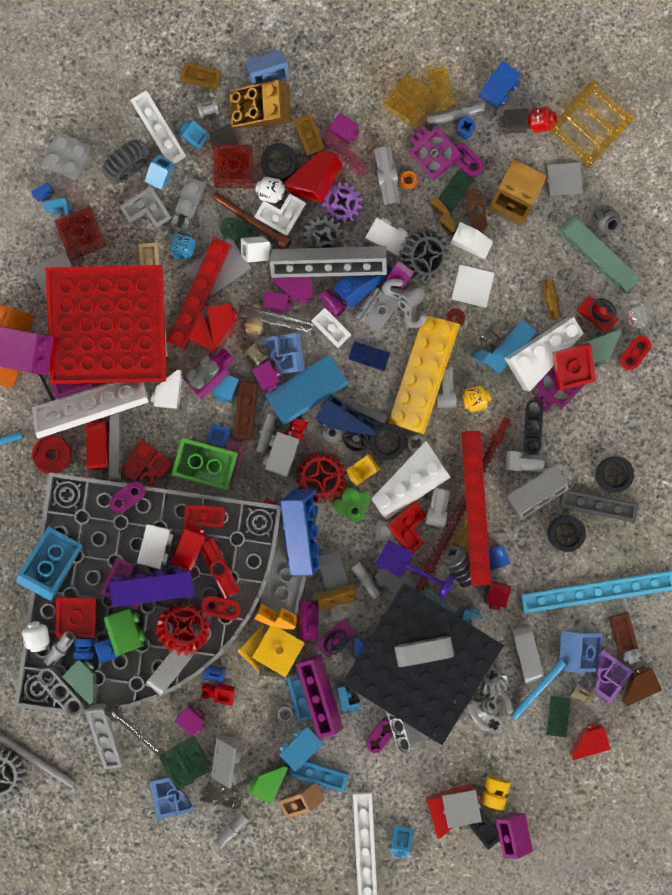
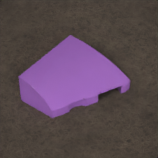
(610, 676)

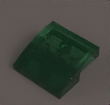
(185, 762)

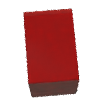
(201, 334)

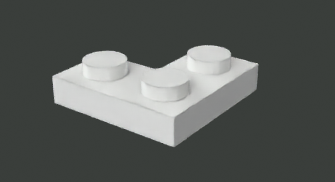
(281, 219)

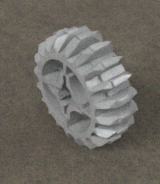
(7, 777)

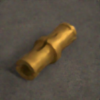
(551, 299)

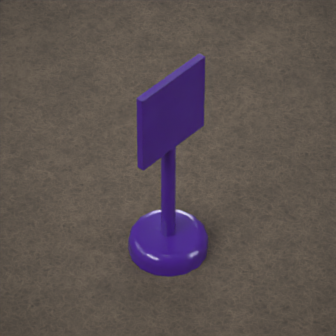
(396, 560)

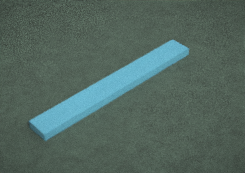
(596, 591)

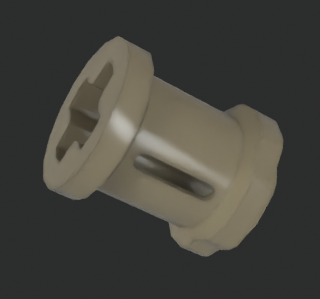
(256, 355)
(581, 693)

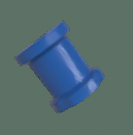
(468, 122)
(215, 673)

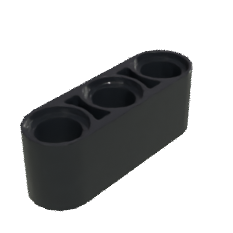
(536, 435)

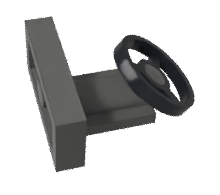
(358, 438)

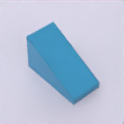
(481, 356)

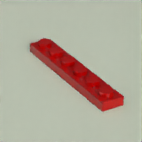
(199, 292)

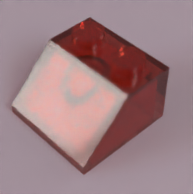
(233, 166)

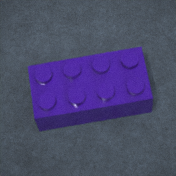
(151, 588)

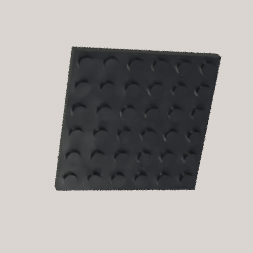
(428, 693)

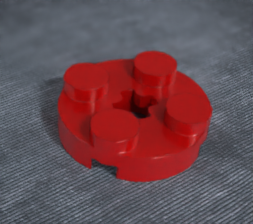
(49, 444)

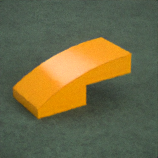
(282, 619)

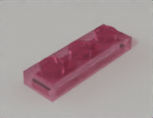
(344, 153)

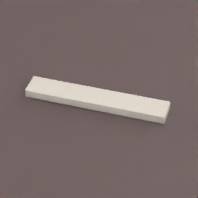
(364, 843)

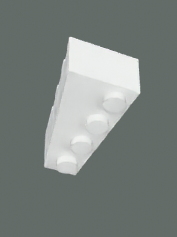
(536, 358)
(413, 480)

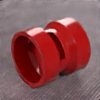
(296, 428)

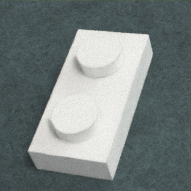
(331, 327)

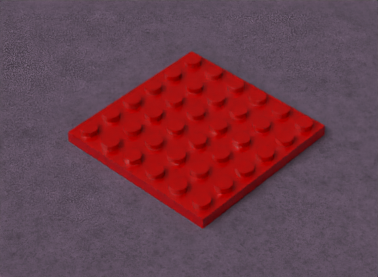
(106, 324)

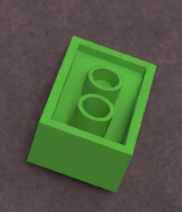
(204, 463)

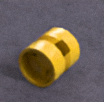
(492, 798)

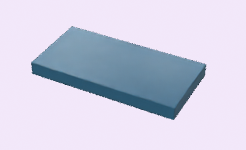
(306, 389)

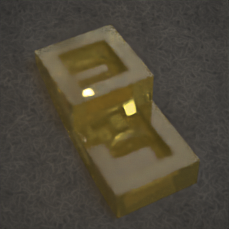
(441, 85)

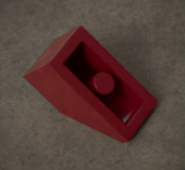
(497, 595)

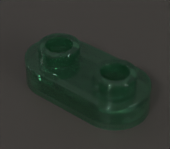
(238, 231)

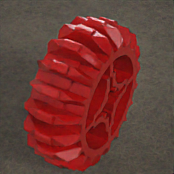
(318, 460)
(191, 641)

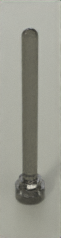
(115, 713)

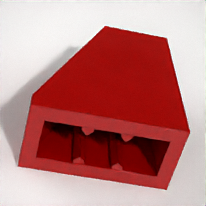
(315, 176)
(97, 445)
(436, 809)

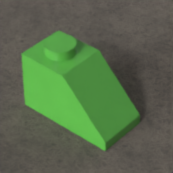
(268, 782)

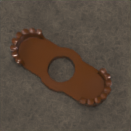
(474, 198)

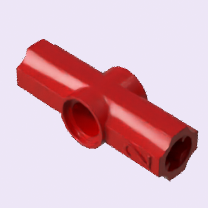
(225, 580)

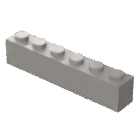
(328, 261)

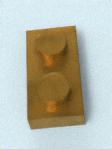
(201, 76)
(309, 135)
(337, 597)

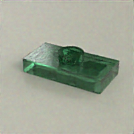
(455, 190)

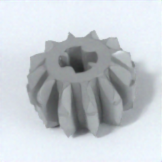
(498, 683)

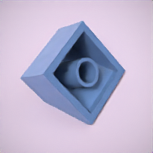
(267, 67)
(580, 650)

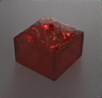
(81, 233)

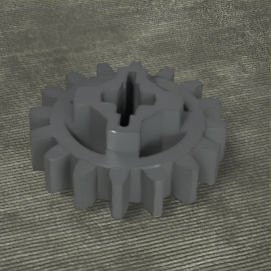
(317, 229)

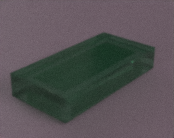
(558, 716)

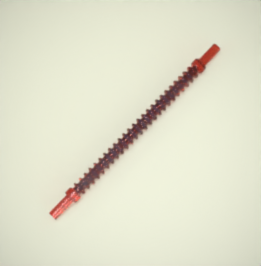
(448, 532)

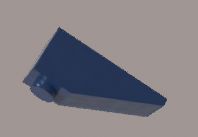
(342, 417)

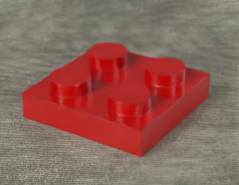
(574, 366)
(76, 616)

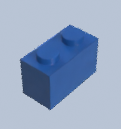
(499, 85)

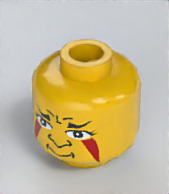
(476, 398)

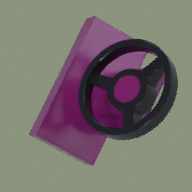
(336, 639)

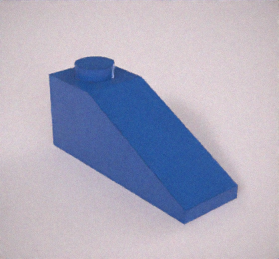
(355, 288)

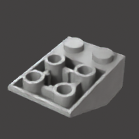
(226, 760)

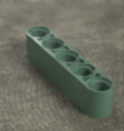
(598, 254)

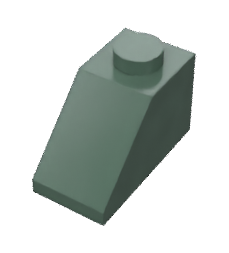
(603, 347)
(83, 679)

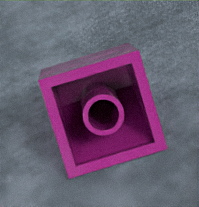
(25, 351)

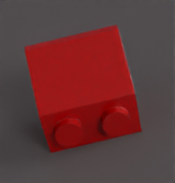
(222, 323)

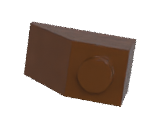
(641, 685)

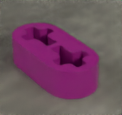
(377, 733)

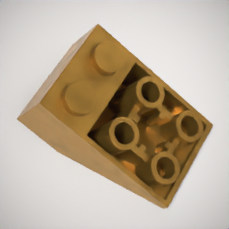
(261, 105)
(517, 192)

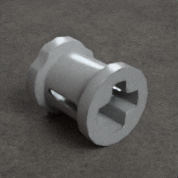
(207, 107)

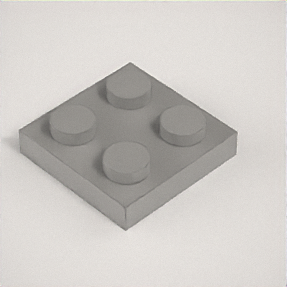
(67, 156)

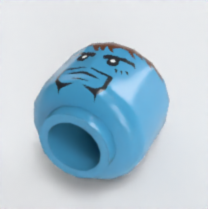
(182, 245)

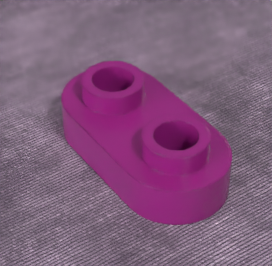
(469, 158)
(127, 498)

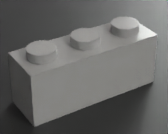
(537, 492)

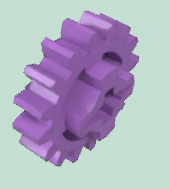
(349, 198)

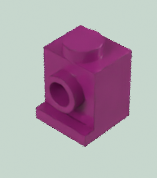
(277, 302)

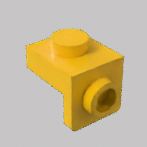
(362, 469)

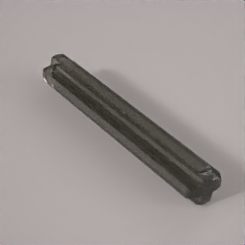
(275, 318)

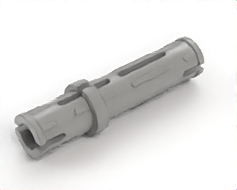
(455, 114)

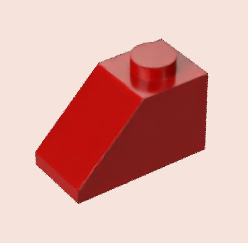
(590, 742)

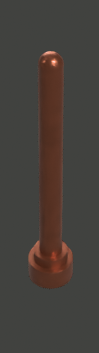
(281, 240)

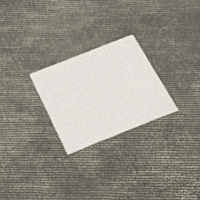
(473, 286)

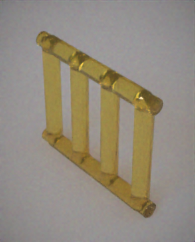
(614, 132)

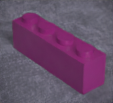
(319, 696)

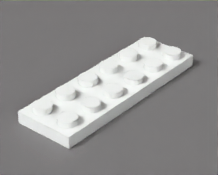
(87, 406)

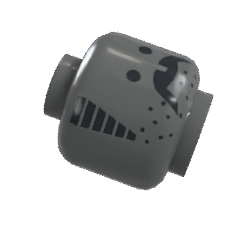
(606, 219)

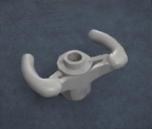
(407, 300)
(487, 709)

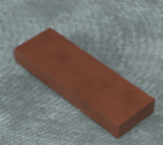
(245, 410)

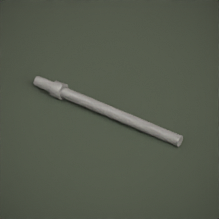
(37, 761)

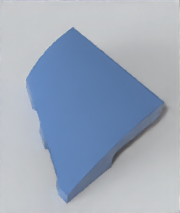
(286, 352)
(167, 799)

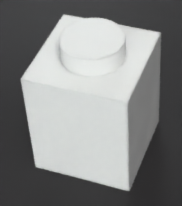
(255, 249)

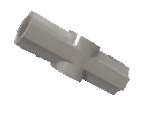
(387, 176)

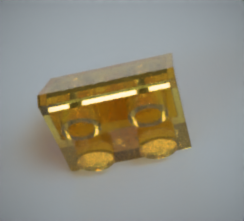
(410, 100)

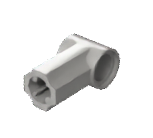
(446, 395)
(519, 461)
(437, 511)

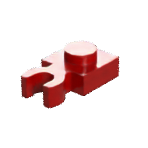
(158, 467)
(221, 693)

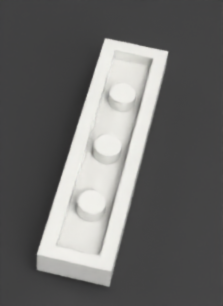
(158, 127)

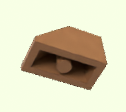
(302, 800)

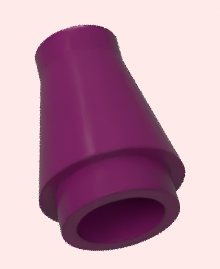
(333, 303)

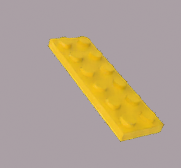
(424, 374)

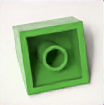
(125, 631)

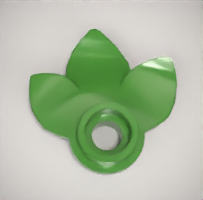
(352, 500)

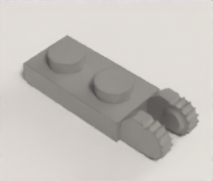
(188, 202)

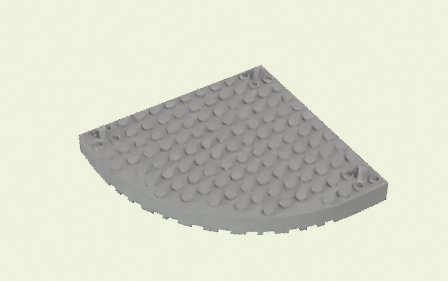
(83, 513)

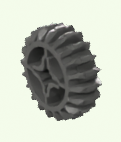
(126, 161)
(416, 247)

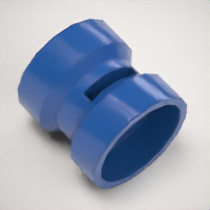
(83, 648)

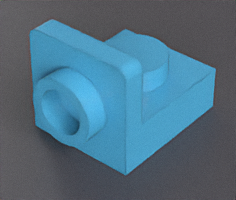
(193, 133)
(56, 206)
(467, 613)
(345, 695)
(402, 841)

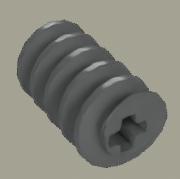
(459, 564)

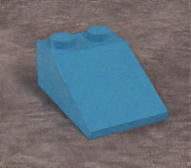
(49, 563)

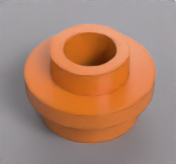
(408, 174)

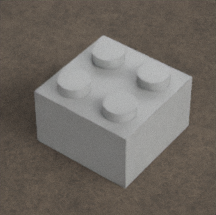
(282, 454)

